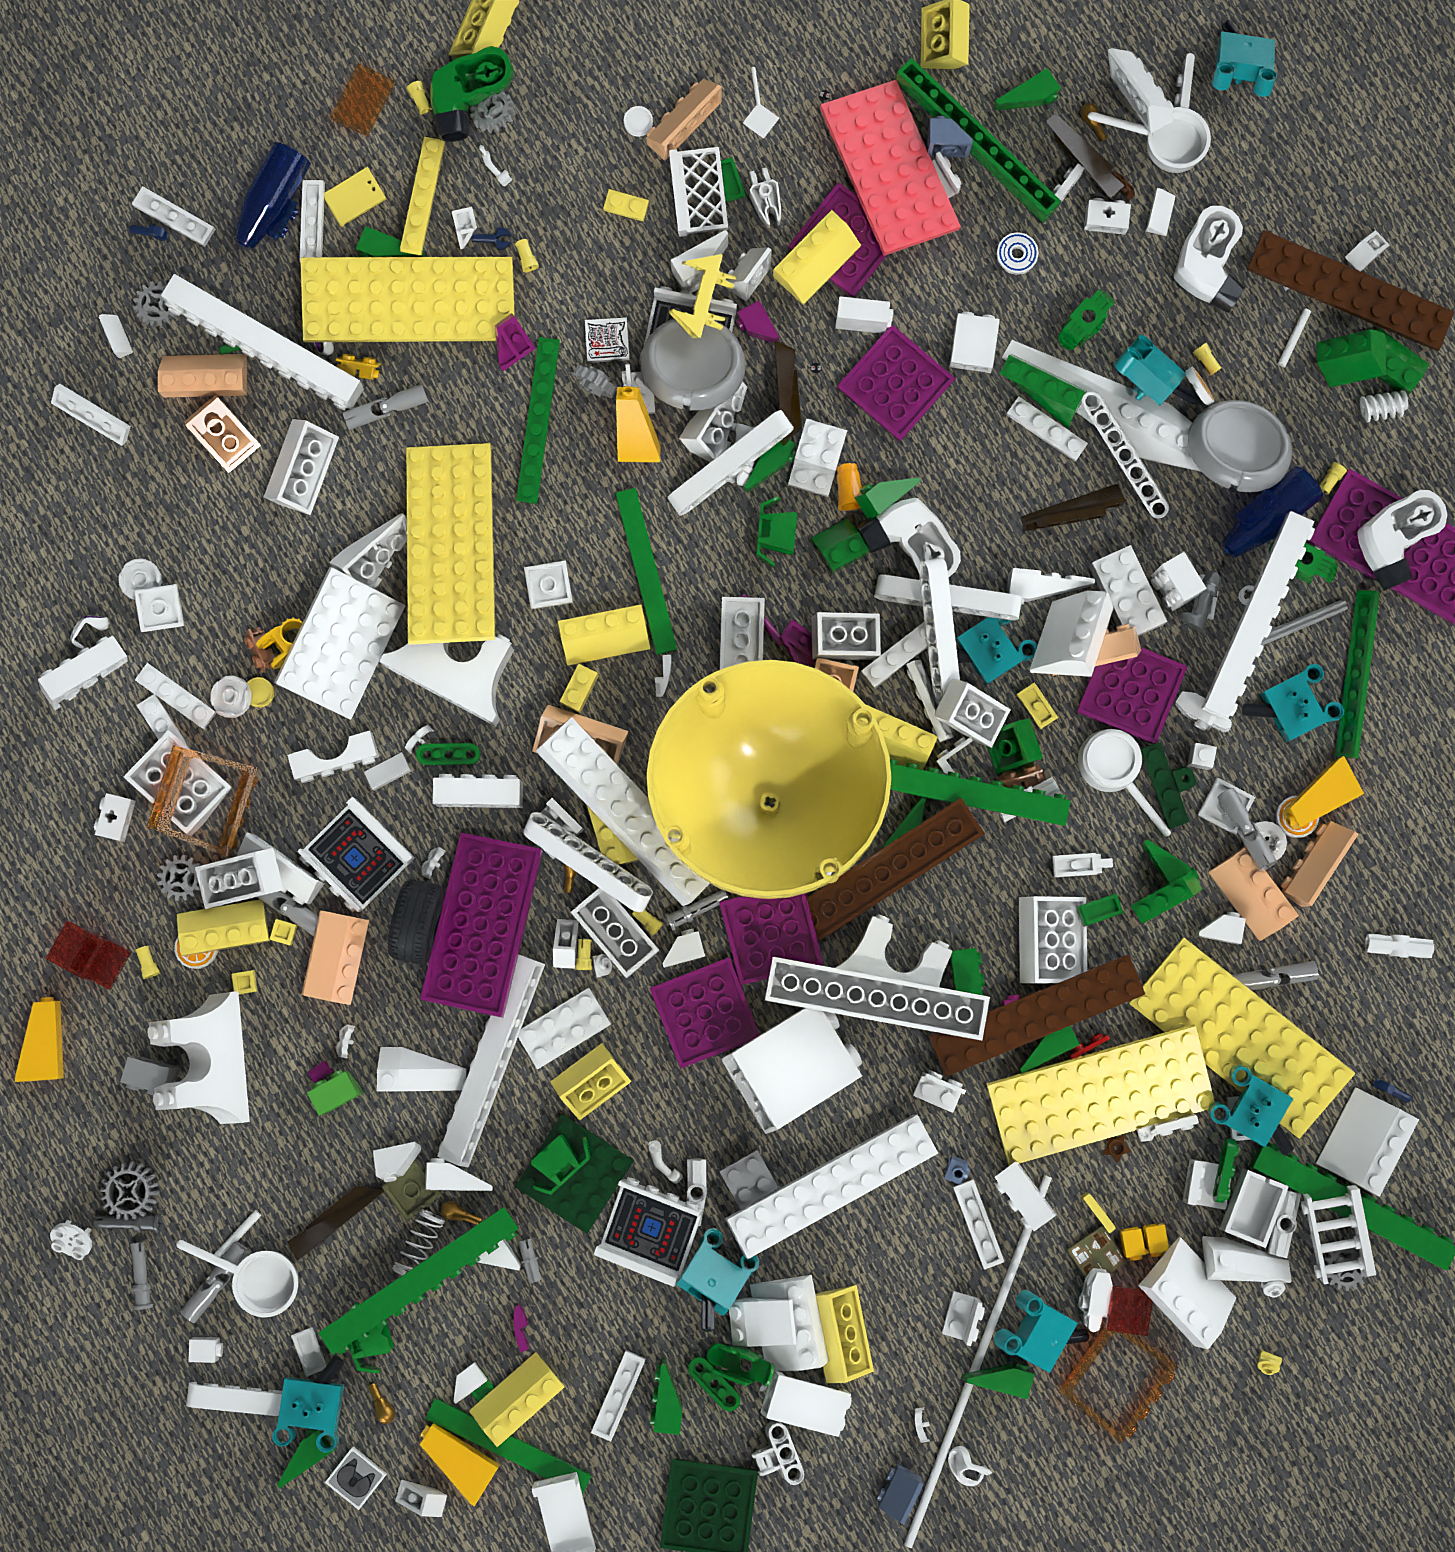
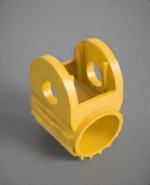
(276, 636)

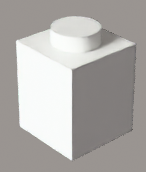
(1202, 756)
(205, 1349)

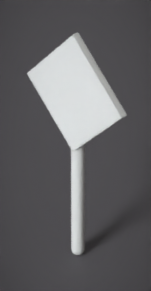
(760, 118)

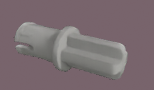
(529, 1260)

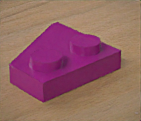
(511, 342)
(798, 643)

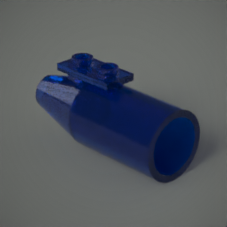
(269, 198)
(1264, 515)

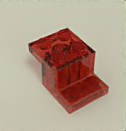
(88, 955)

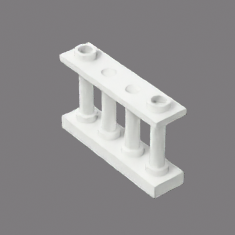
(1355, 1220)

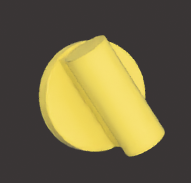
(1269, 1363)

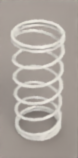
(399, 1268)

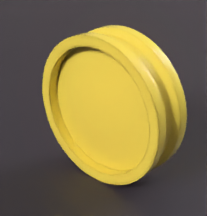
(261, 691)

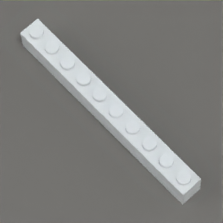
(1258, 614)
(489, 1067)

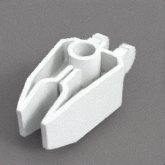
(765, 197)
(1190, 706)
(1095, 1298)

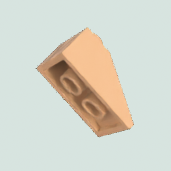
(222, 433)

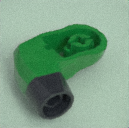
(465, 84)

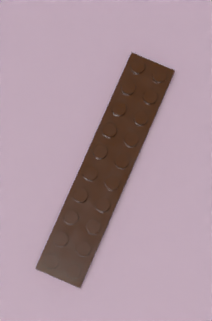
(1350, 290)
(893, 867)
(1041, 1014)

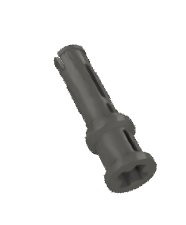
(140, 1224)

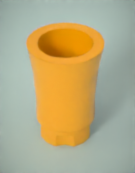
(848, 486)

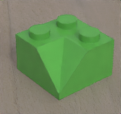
(335, 1092)

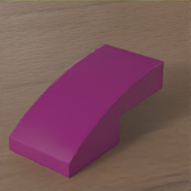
(520, 1321)

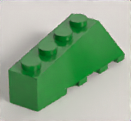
(1048, 390)

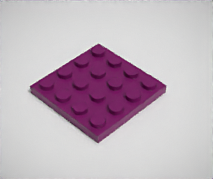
(867, 258)
(895, 383)
(1133, 694)
(768, 930)
(704, 1012)

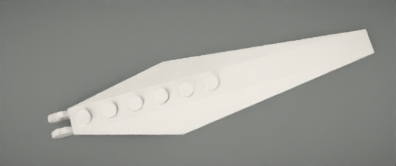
(1152, 429)

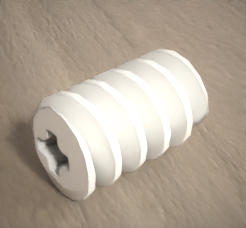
(1384, 404)

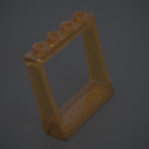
(170, 790)
(1086, 1361)

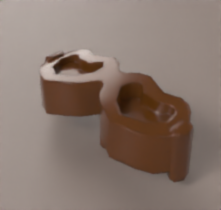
(1128, 188)

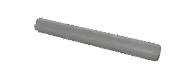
(1306, 620)

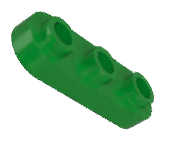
(438, 754)
(1225, 1170)
(717, 1393)

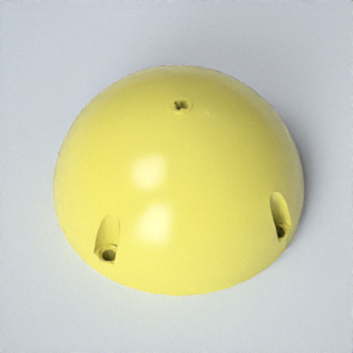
(777, 739)

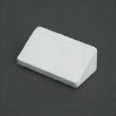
(1160, 212)
(115, 335)
(387, 771)

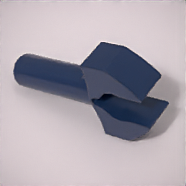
(154, 231)
(493, 238)
(1390, 1089)

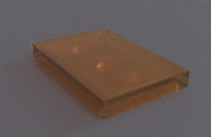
(363, 100)

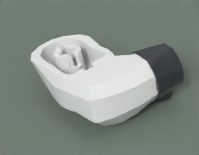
(1205, 254)
(915, 529)
(1396, 529)

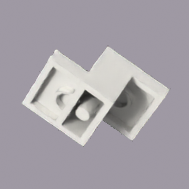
(817, 457)

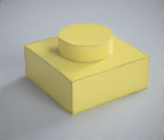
(283, 932)
(244, 982)

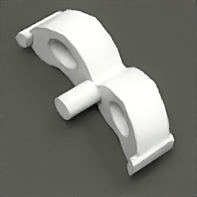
(418, 737)
(433, 858)
(342, 1045)
(919, 1425)

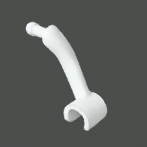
(502, 177)

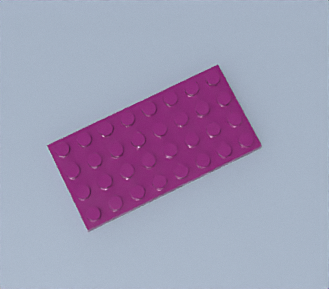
(1429, 559)
(481, 925)

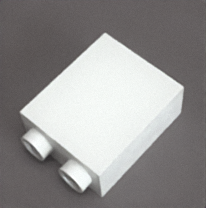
(793, 1067)

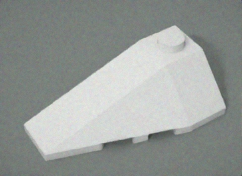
(709, 428)
(372, 553)
(1033, 586)
(412, 1071)
(1239, 1262)

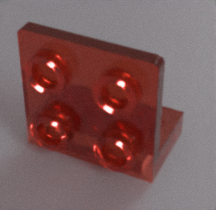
(1129, 1311)

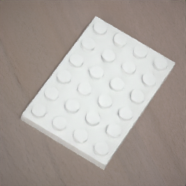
(339, 643)

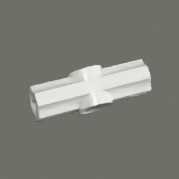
(1399, 946)
(1281, 1238)

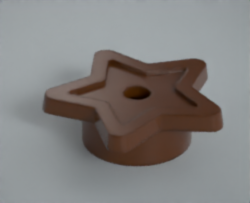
(1122, 1149)

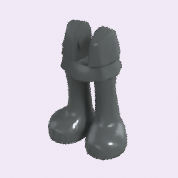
(1197, 619)

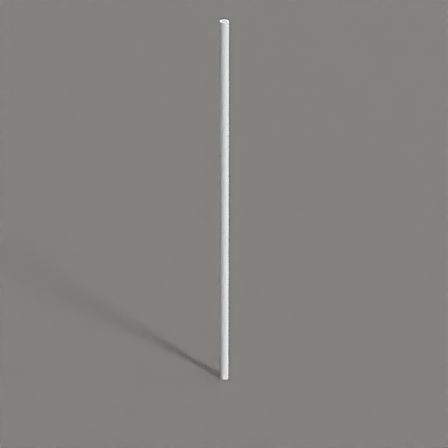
(975, 1367)

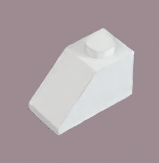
(1367, 251)
(1224, 928)
(565, 943)
(685, 948)
(395, 1160)
(501, 1257)
(421, 1499)

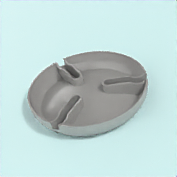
(691, 369)
(1240, 445)

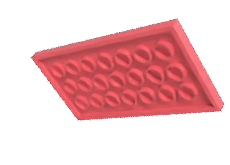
(889, 167)

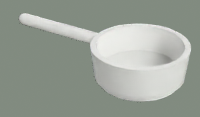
(1174, 146)
(1111, 762)
(261, 1283)

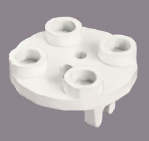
(1276, 837)
(71, 1240)

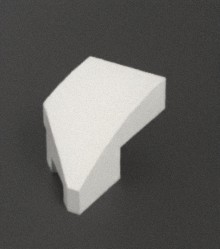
(464, 224)
(662, 682)
(468, 1381)

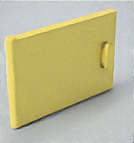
(354, 196)

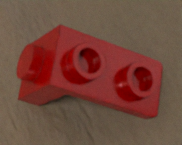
(1096, 1040)

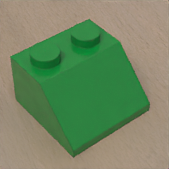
(840, 545)
(1015, 746)

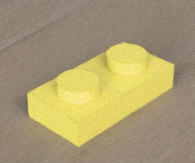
(626, 205)
(1037, 706)

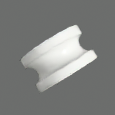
(1249, 588)

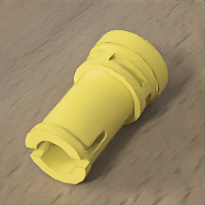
(417, 93)
(526, 256)
(1204, 354)
(1334, 474)
(651, 923)
(583, 961)
(148, 966)

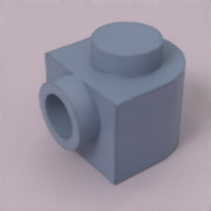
(957, 1170)

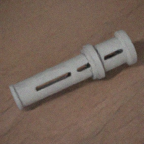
(687, 913)
(141, 1286)

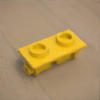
(366, 366)

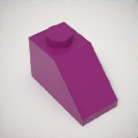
(756, 323)

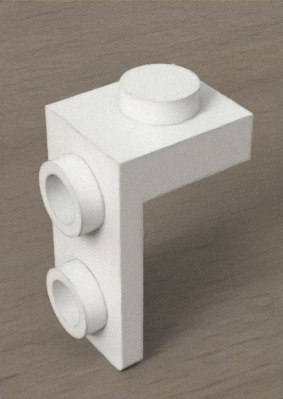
(942, 764)

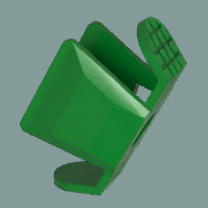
(1076, 328)
(775, 531)
(1321, 565)
(558, 1162)
(376, 1343)
(730, 1358)

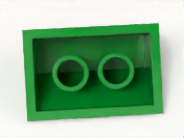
(1352, 357)
(1403, 366)

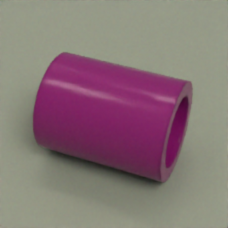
(320, 1071)

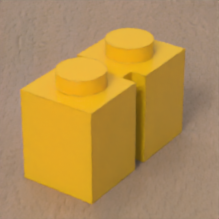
(1133, 1243)

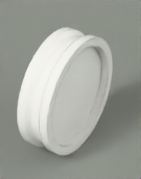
(638, 121)

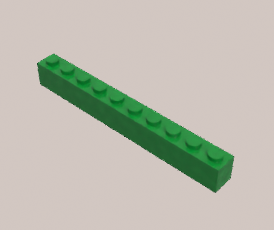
(985, 146)
(978, 794)
(1378, 1218)
(419, 1280)

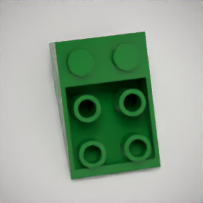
(668, 1411)

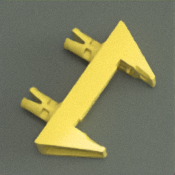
(694, 323)

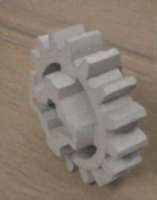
(493, 112)
(148, 309)
(594, 381)
(172, 884)
(1334, 1278)

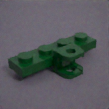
(1168, 784)

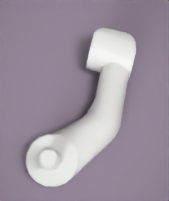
(655, 1151)

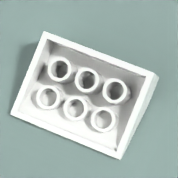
(1073, 634)
(200, 790)
(1051, 939)
(1367, 1141)
(1187, 1297)
(810, 1348)

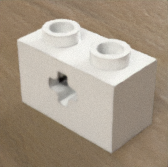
(1097, 220)
(117, 828)

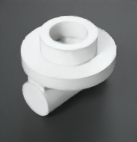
(602, 965)
(1273, 1288)

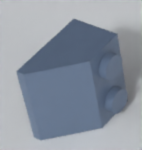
(947, 138)
(899, 1493)

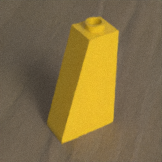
(634, 428)
(1328, 791)
(42, 1046)
(459, 1461)

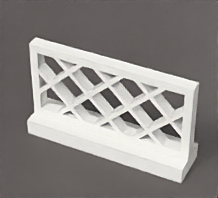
(681, 196)

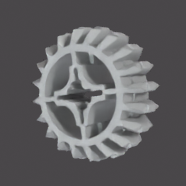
(122, 1185)

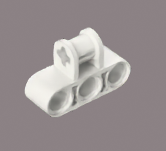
(772, 1455)

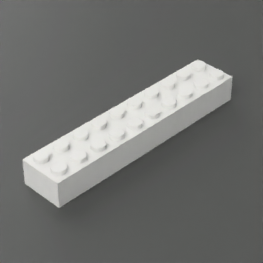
(261, 342)
(618, 806)
(877, 998)
(831, 1186)

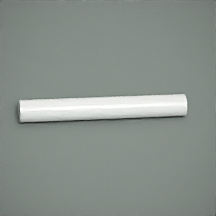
(1294, 337)
(244, 1227)

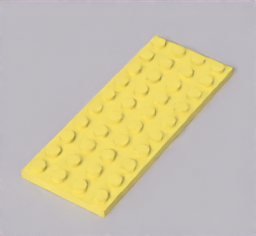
(405, 298)
(450, 544)
(1243, 1030)
(1101, 1095)

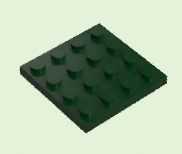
(590, 1187)
(708, 1507)

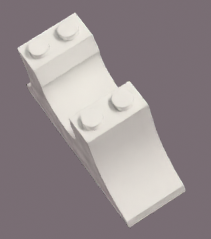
(465, 684)
(870, 956)
(216, 1060)

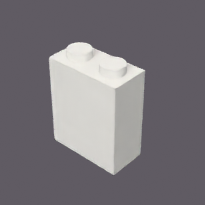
(863, 315)
(974, 342)

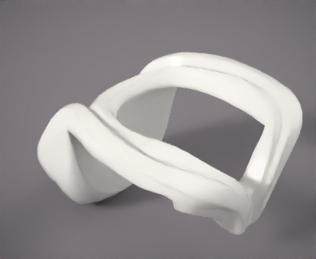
(960, 1460)

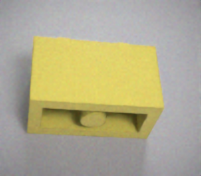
(579, 688)

